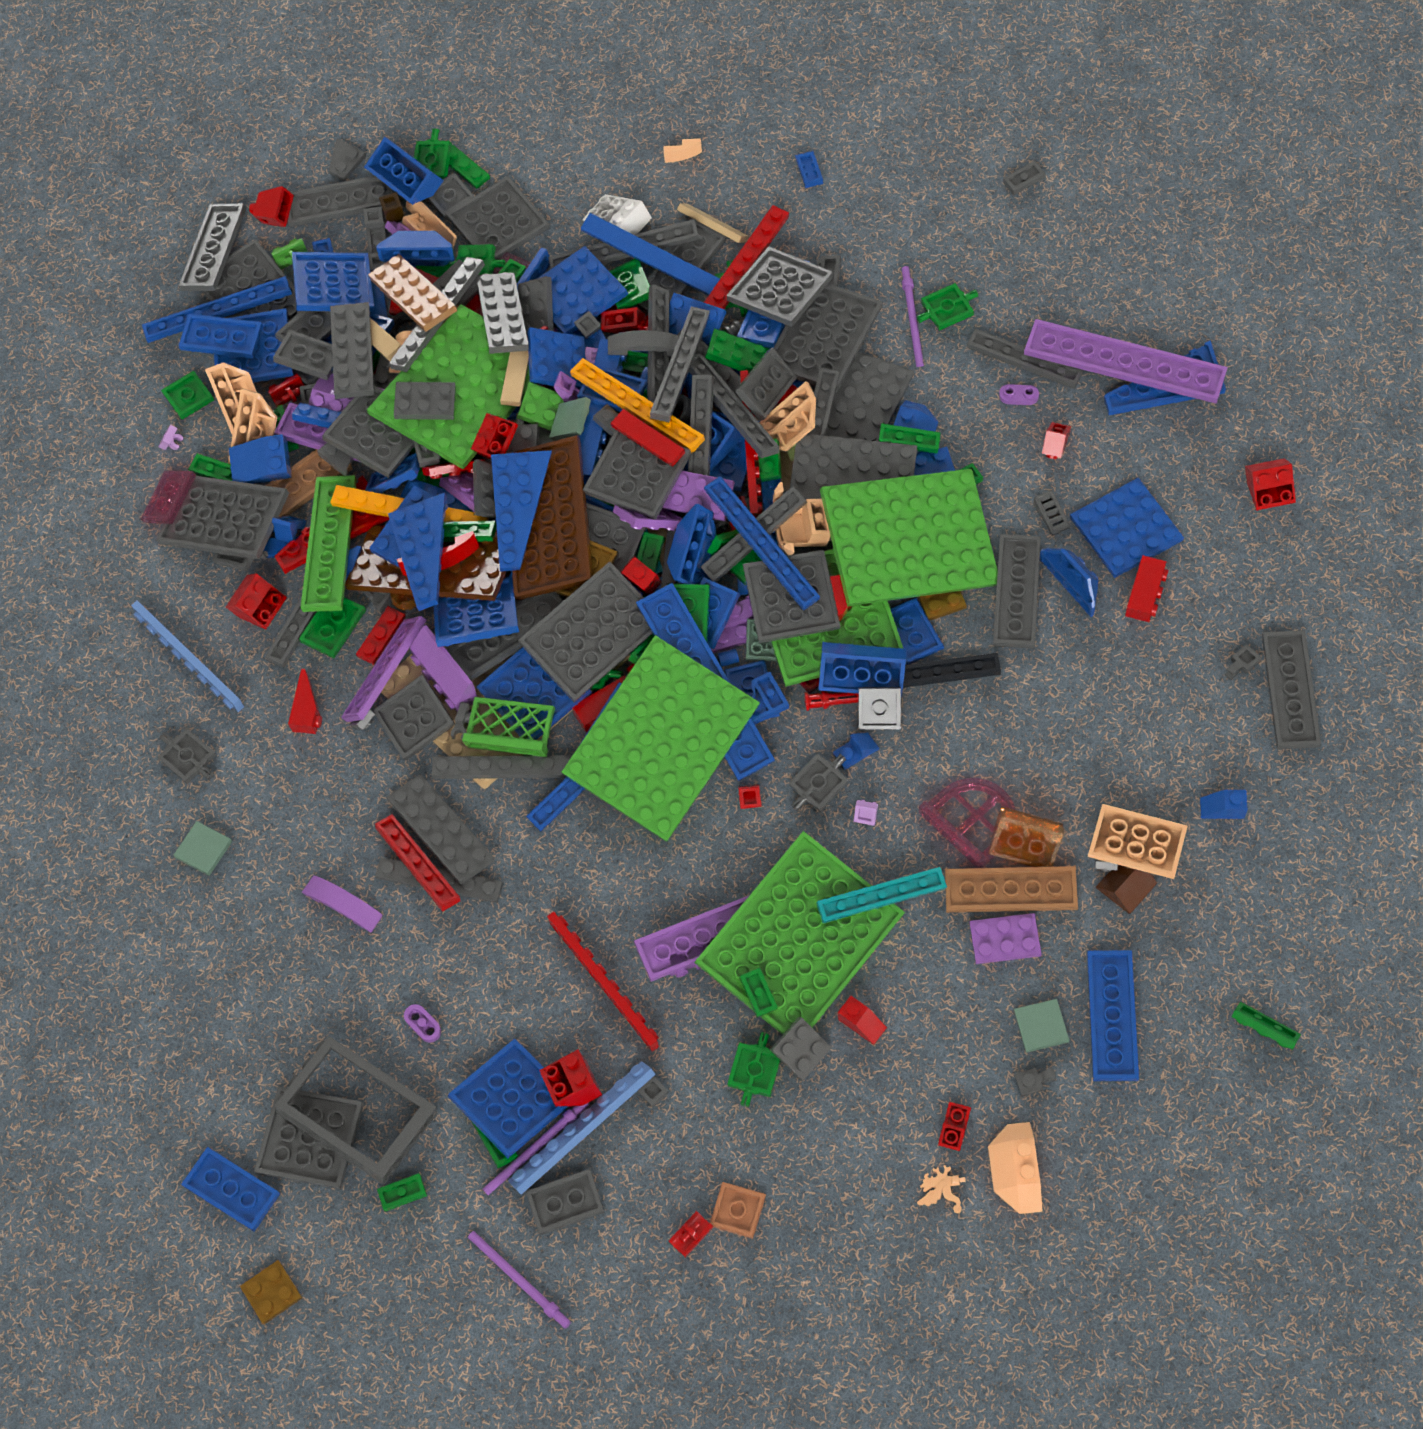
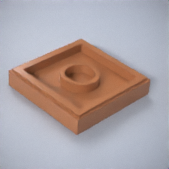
(737, 1210)

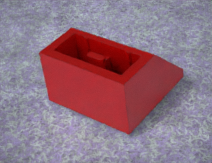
(494, 436)
(1271, 483)
(256, 601)
(570, 1081)

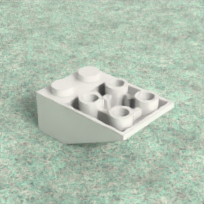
(622, 212)

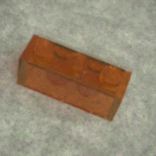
(1026, 838)

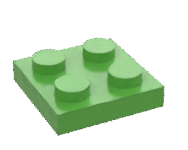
(539, 406)

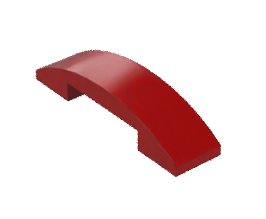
(453, 554)

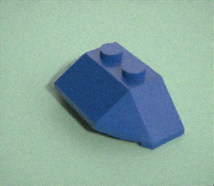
(417, 248)
(916, 416)
(691, 544)
(1073, 576)

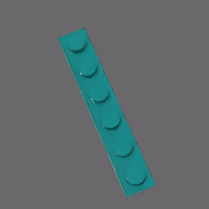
(881, 895)

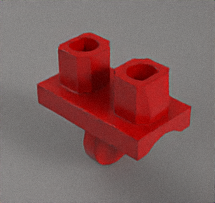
(286, 390)
(690, 1234)

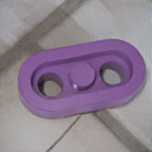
(1018, 394)
(423, 1024)

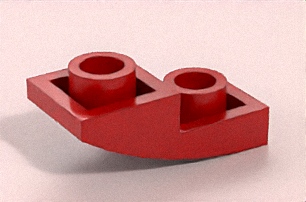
(954, 1126)

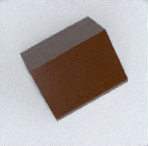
(1127, 887)

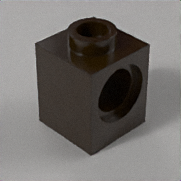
(392, 207)

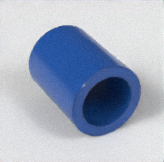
(728, 657)

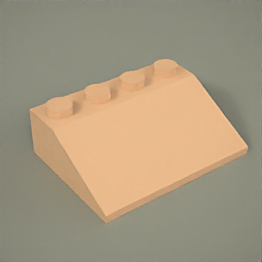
(1137, 841)

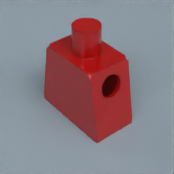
(272, 206)
(641, 576)

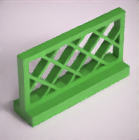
(502, 742)

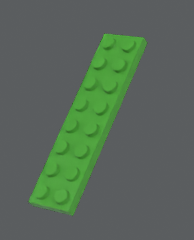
(327, 548)

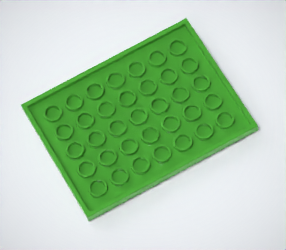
(460, 356)
(909, 536)
(660, 738)
(785, 938)

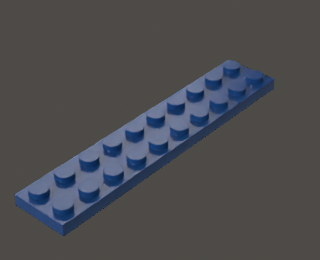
(674, 624)

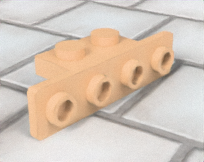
(425, 220)

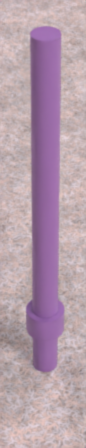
(907, 285)
(568, 1118)
(550, 1309)

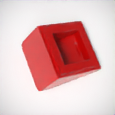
(749, 796)

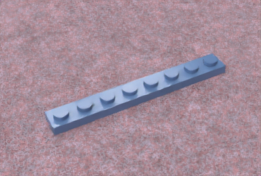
(191, 662)
(581, 1127)

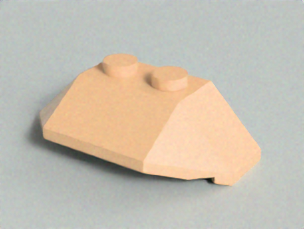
(227, 385)
(792, 417)
(253, 419)
(1016, 1168)

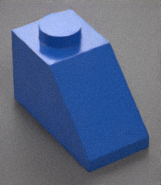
(1224, 805)

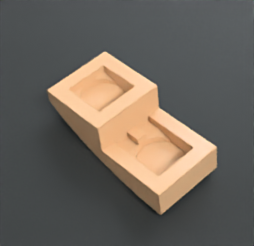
(688, 149)

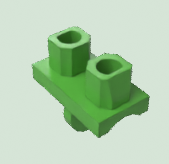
(283, 255)

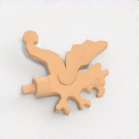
(943, 1184)

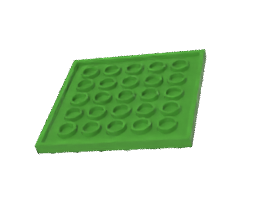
(862, 625)

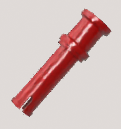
(824, 698)

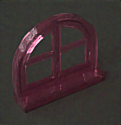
(955, 836)

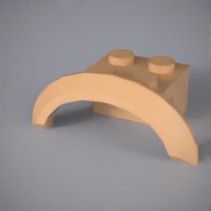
(803, 529)

